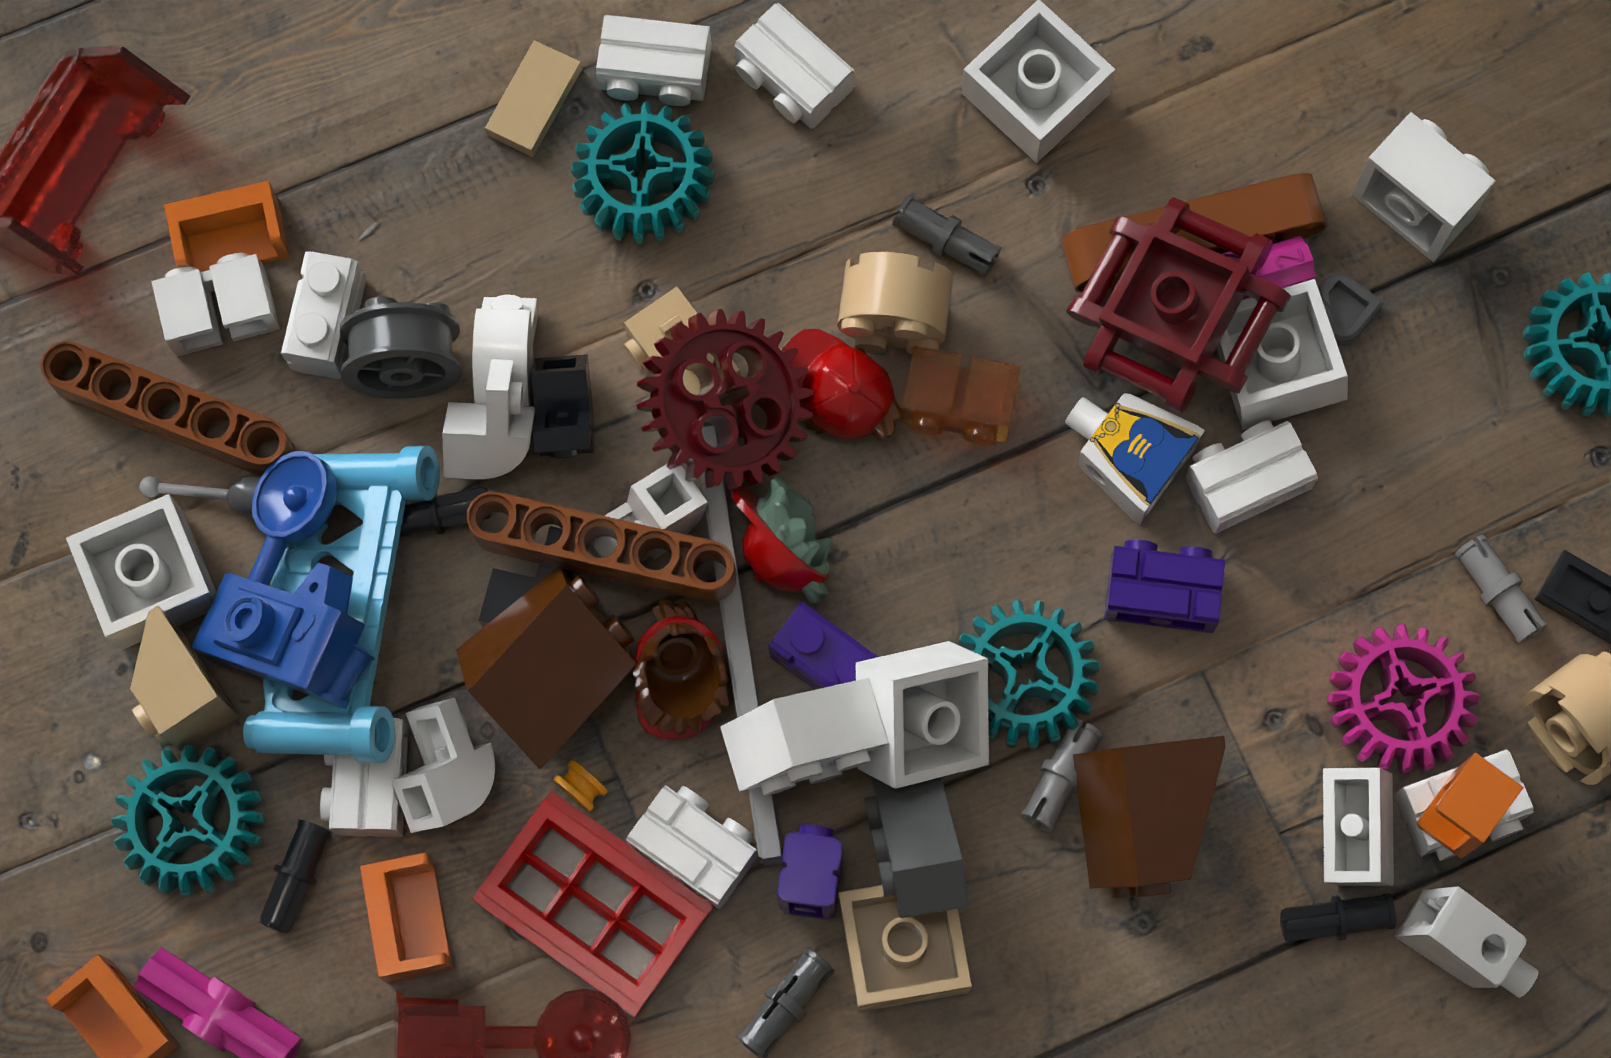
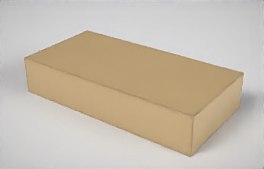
(533, 98)

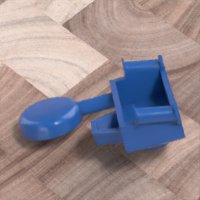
(278, 635)

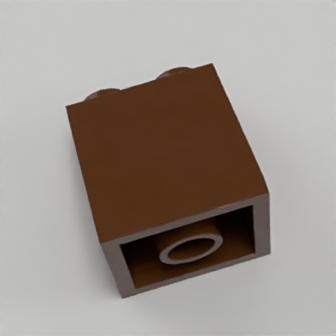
(546, 663)
(1146, 812)

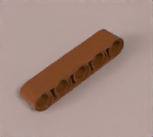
(1270, 208)
(147, 396)
(582, 528)

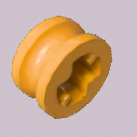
(580, 785)

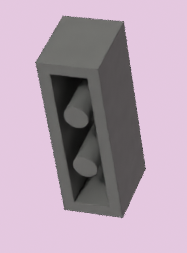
(916, 847)

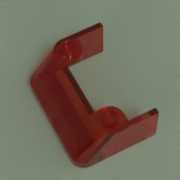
(68, 144)

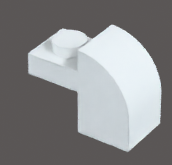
(504, 331)
(488, 437)
(657, 501)
(454, 773)

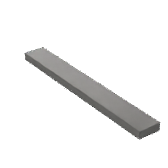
(740, 658)

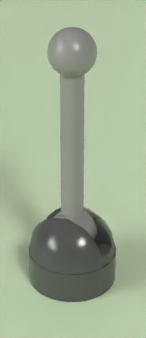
(238, 496)

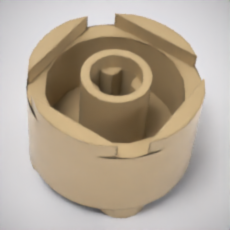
(894, 302)
(1575, 716)

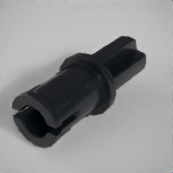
(439, 512)
(294, 876)
(1338, 918)

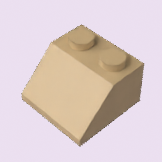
(175, 687)

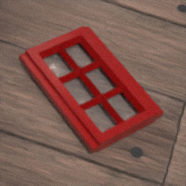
(593, 903)

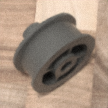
(400, 349)

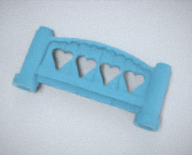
(376, 492)

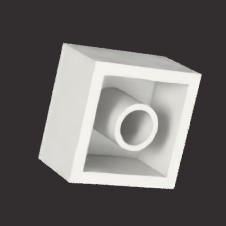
(1037, 81)
(1423, 185)
(1294, 364)
(142, 563)
(931, 713)
(804, 737)

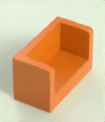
(225, 224)
(1469, 806)
(406, 917)
(111, 1013)

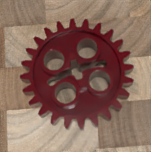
(681, 414)

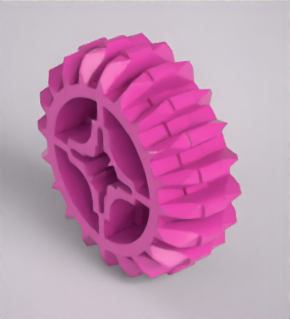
(1409, 720)

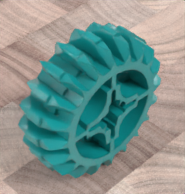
(623, 168)
(1556, 355)
(1047, 685)
(200, 803)

